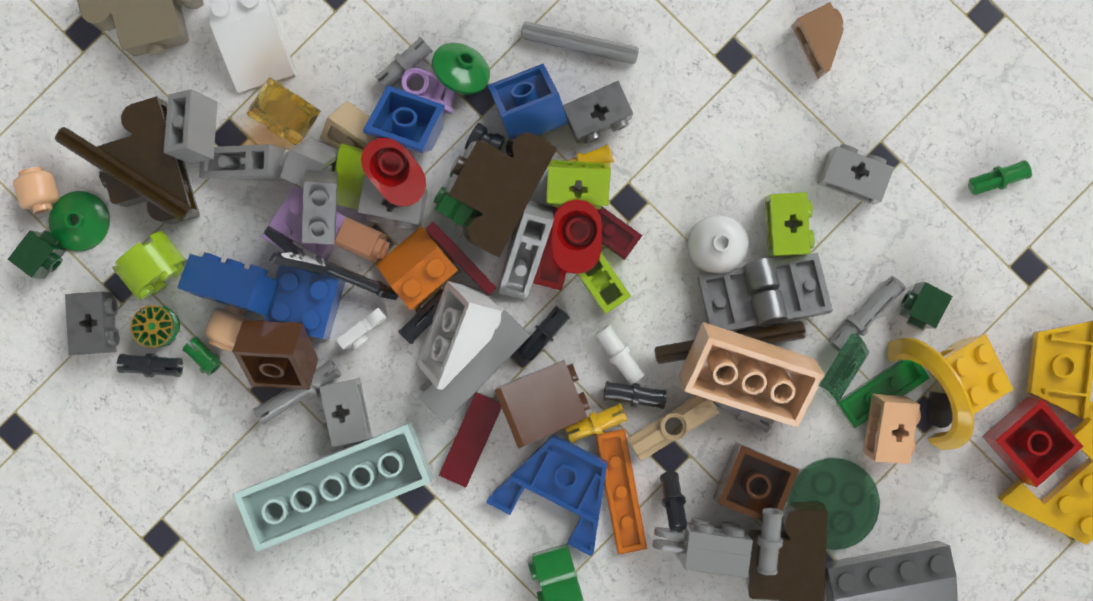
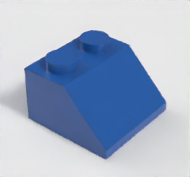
(528, 102)
(407, 119)

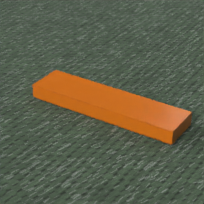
(621, 492)

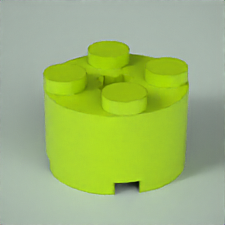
(149, 265)

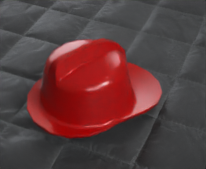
(393, 171)
(577, 236)

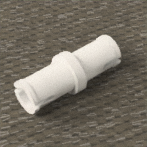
(619, 354)

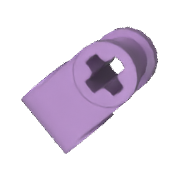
(432, 88)

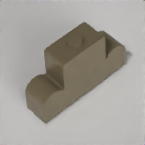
(141, 24)

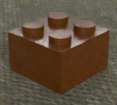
(276, 354)
(754, 482)

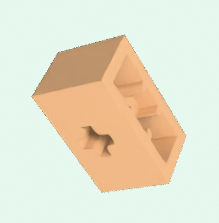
(891, 428)

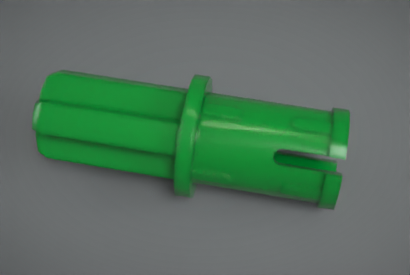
(1000, 177)

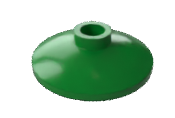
(460, 68)
(92, 224)

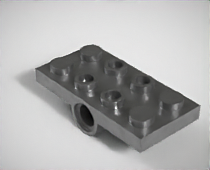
(765, 293)

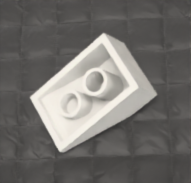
(250, 41)
(458, 332)

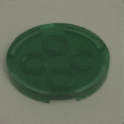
(847, 495)

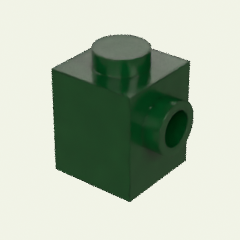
(38, 254)
(924, 306)

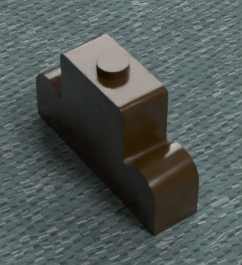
(146, 156)
(498, 186)
(800, 559)

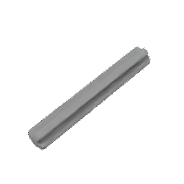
(579, 42)

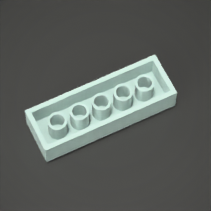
(333, 487)

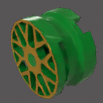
(155, 326)

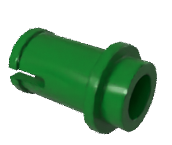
(203, 356)

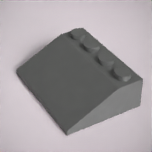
(897, 574)

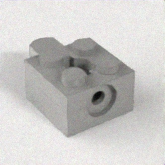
(709, 547)

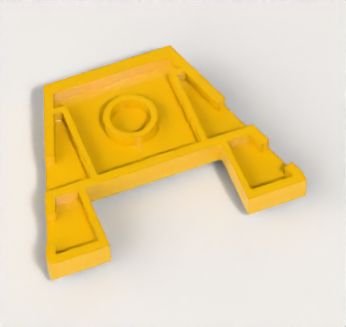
(1063, 368)
(1069, 504)

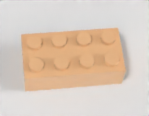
(750, 375)

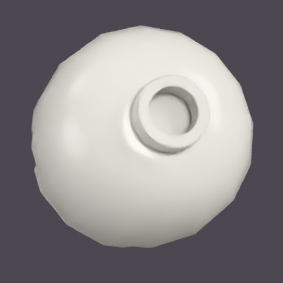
(717, 244)

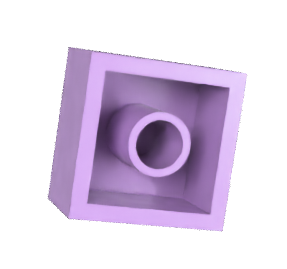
(289, 222)

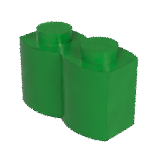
(555, 574)

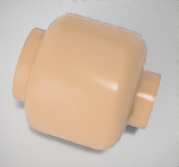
(36, 189)
(224, 327)

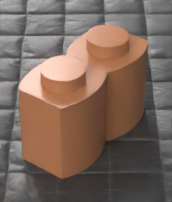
(362, 240)

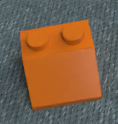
(417, 268)

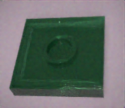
(844, 367)

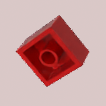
(1032, 441)

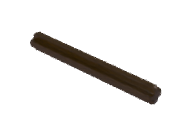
(123, 174)
(771, 335)

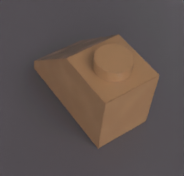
(820, 36)

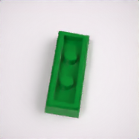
(895, 380)

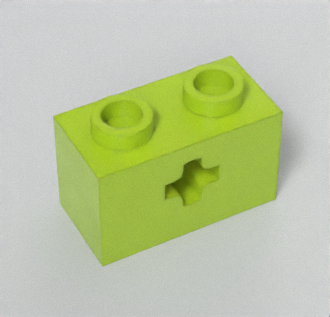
(563, 177)
(781, 239)
(604, 286)

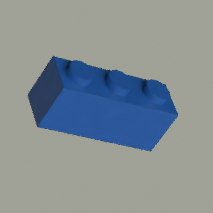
(228, 283)

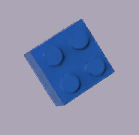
(306, 299)

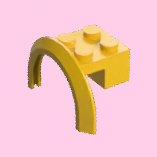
(968, 375)

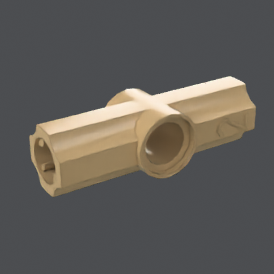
(654, 436)

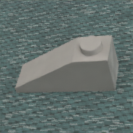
(244, 163)
(526, 250)

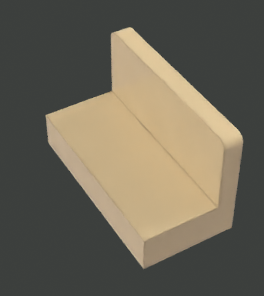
(346, 127)

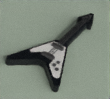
(302, 258)

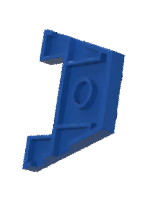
(565, 477)

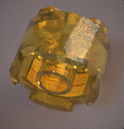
(283, 112)

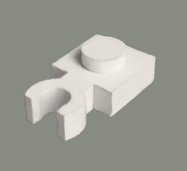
(356, 336)

